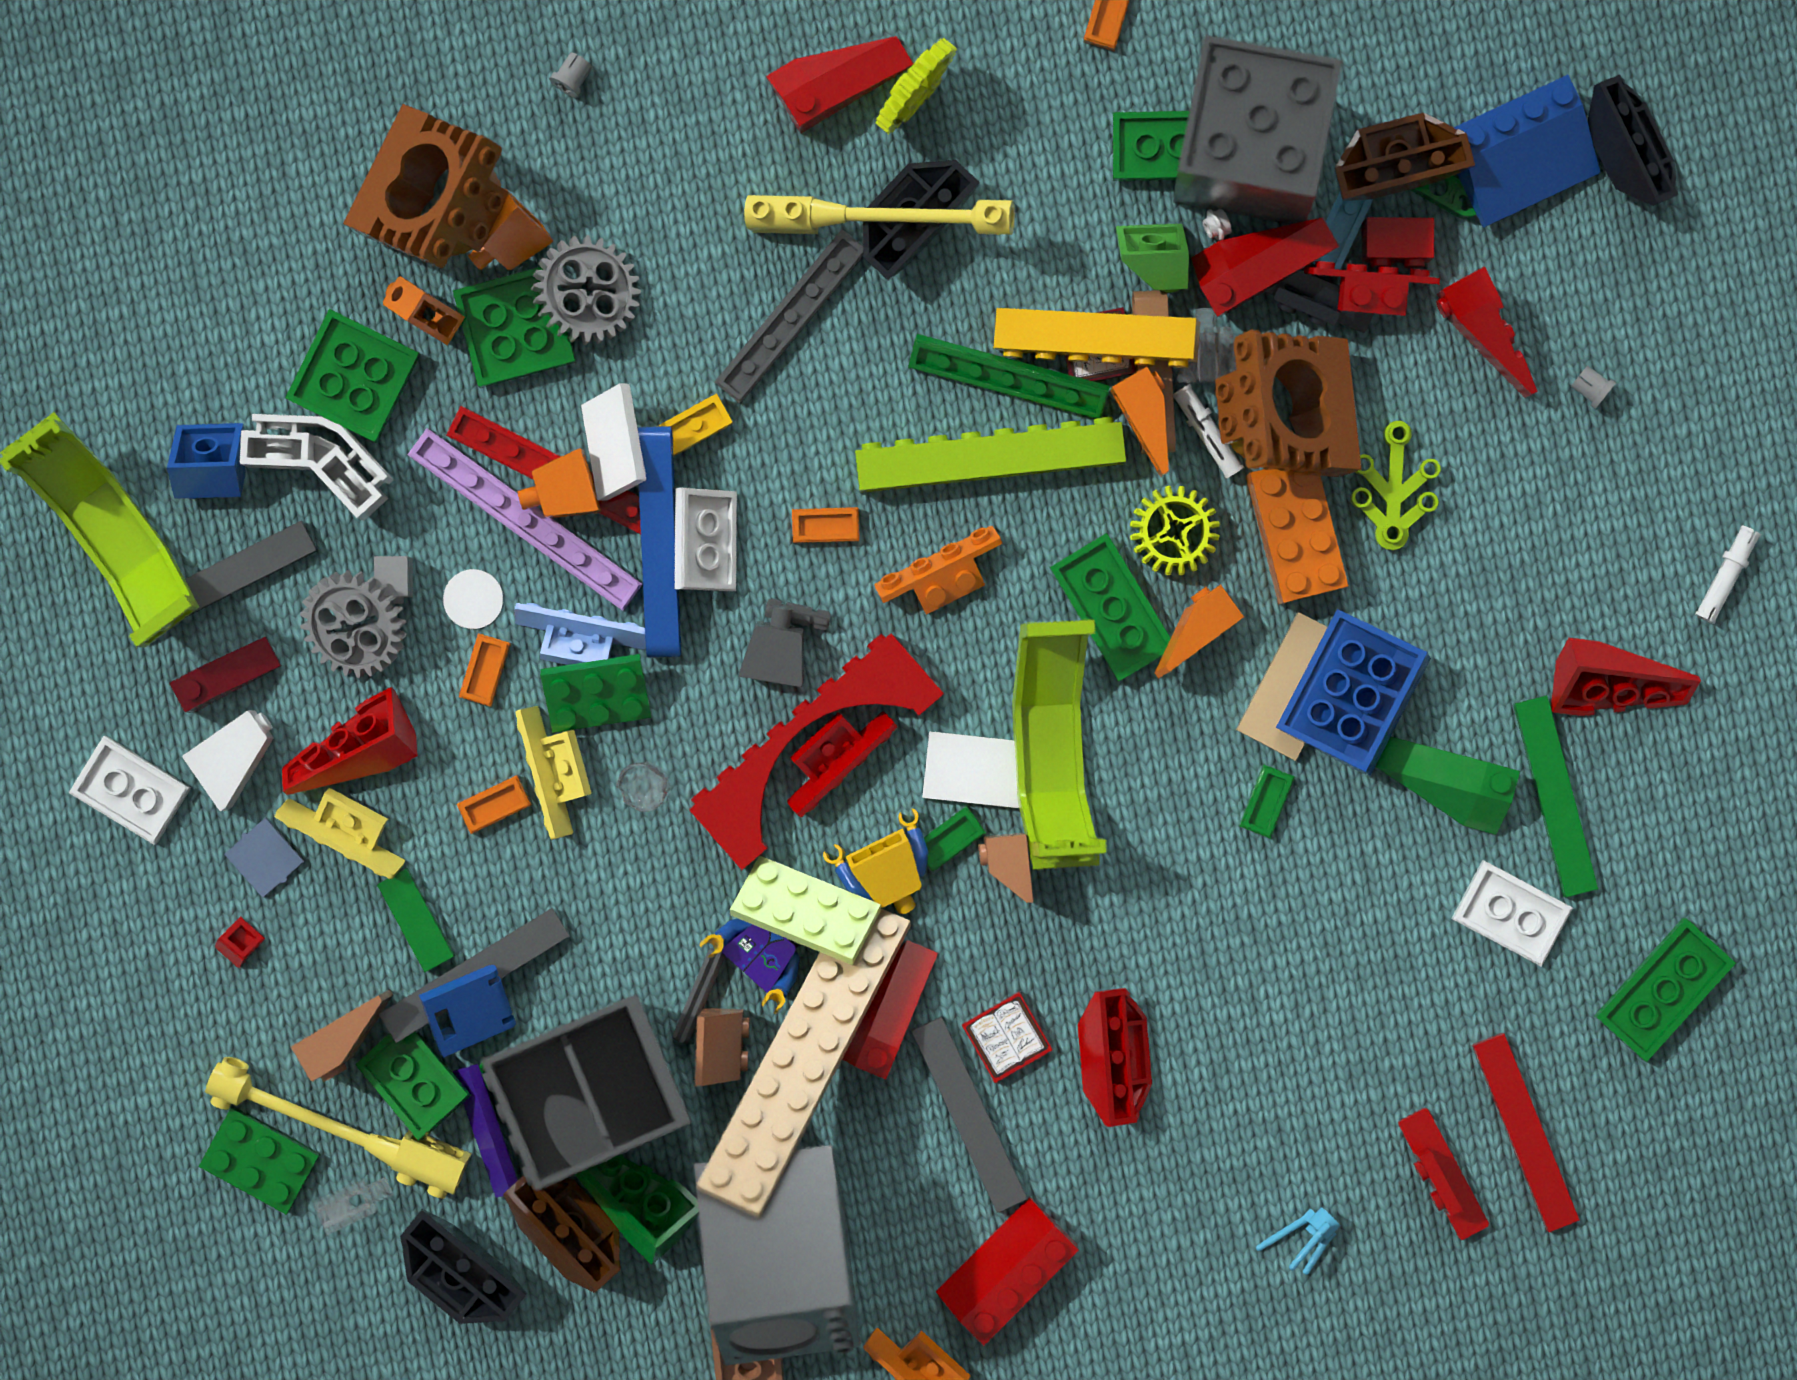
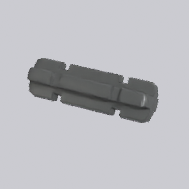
(802, 614)

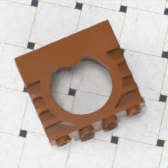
(404, 182)
(1322, 404)

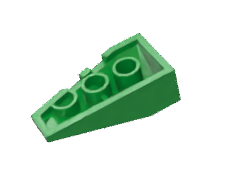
(1460, 786)
(641, 1204)

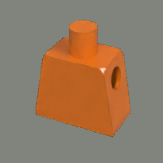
(513, 237)
(410, 303)
(562, 488)

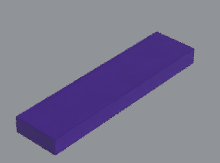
(487, 1130)

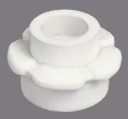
(1217, 224)

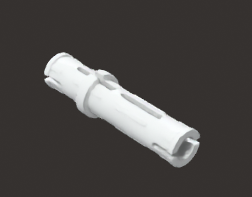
(1207, 430)
(1733, 563)

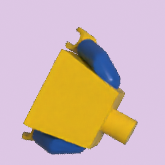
(886, 868)

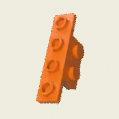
(942, 575)
(916, 1360)

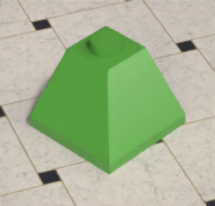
(1156, 254)

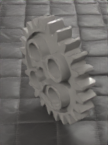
(584, 260)
(342, 596)

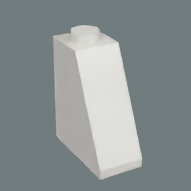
(230, 757)

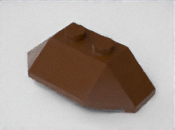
(1401, 157)
(568, 1230)

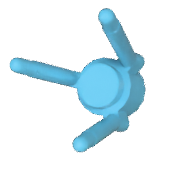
(1321, 1227)

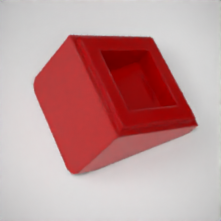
(239, 942)

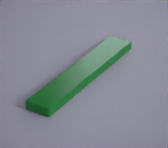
(1008, 376)
(1555, 796)

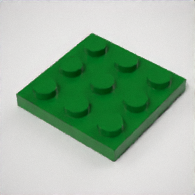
(506, 332)
(353, 376)

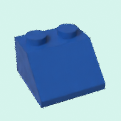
(206, 461)

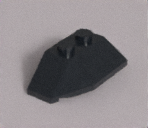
(1630, 143)
(918, 186)
(457, 1272)

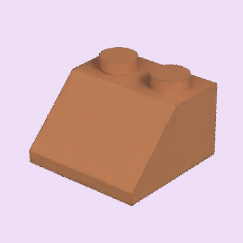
(1008, 862)

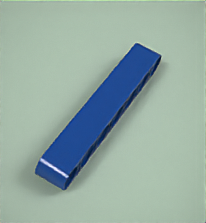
(658, 543)

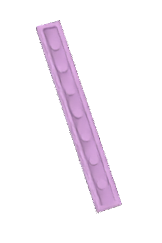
(529, 524)

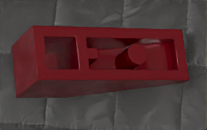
(225, 675)

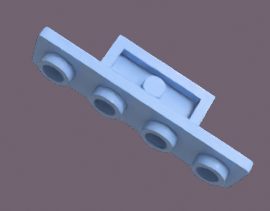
(576, 637)

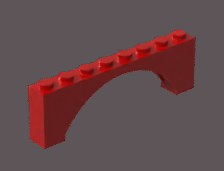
(734, 806)

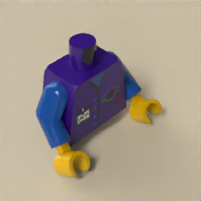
(761, 955)

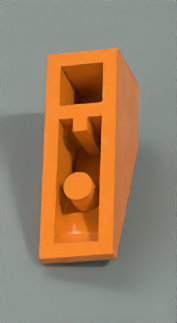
(1144, 408)
(1199, 625)

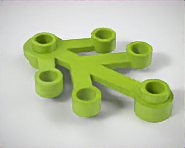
(1394, 491)

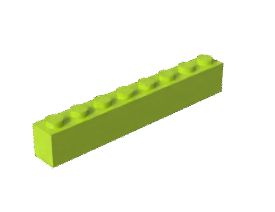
(990, 456)

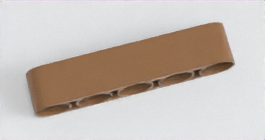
(1156, 304)

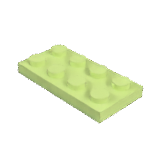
(805, 910)

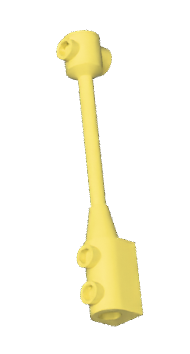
(808, 213)
(421, 1160)

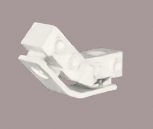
(314, 453)

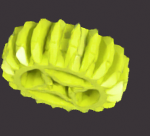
(1181, 544)

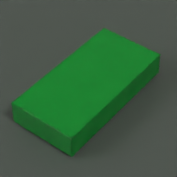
(1266, 801)
(952, 838)

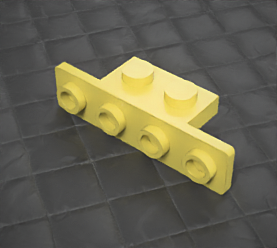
(555, 770)
(345, 828)

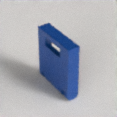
(475, 1008)

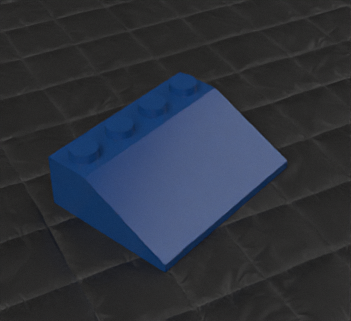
(1528, 151)
(1353, 692)

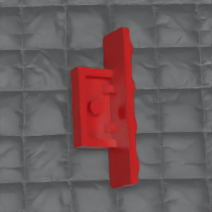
(1371, 291)
(833, 754)
(1443, 1174)

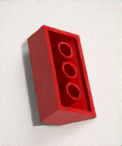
(1007, 1270)

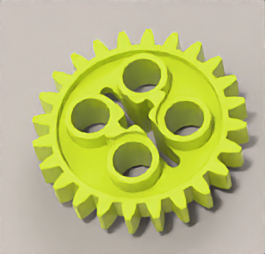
(916, 85)

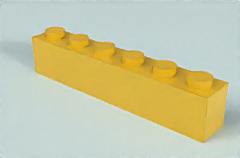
(1097, 335)

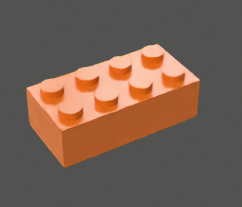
(1296, 533)

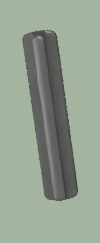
(698, 997)

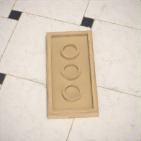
(1279, 685)

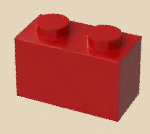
(1397, 241)

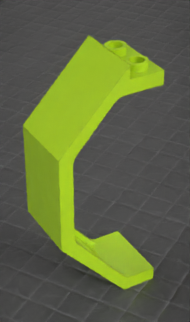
(104, 525)
(1050, 744)

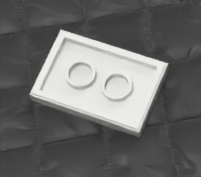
(613, 442)
(705, 539)
(970, 770)
(130, 790)
(1512, 913)

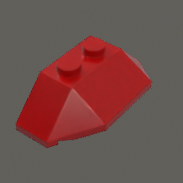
(1115, 1056)

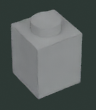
(396, 574)

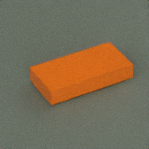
(1105, 23)
(825, 525)
(484, 670)
(494, 804)

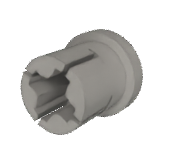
(571, 75)
(1594, 393)

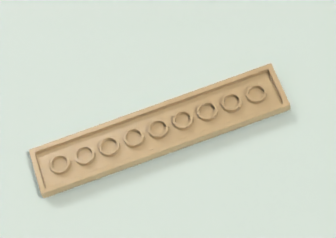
(798, 1070)

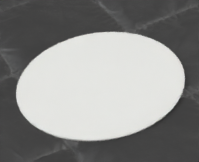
(473, 599)

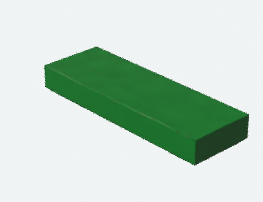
(416, 920)

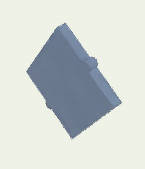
(264, 857)

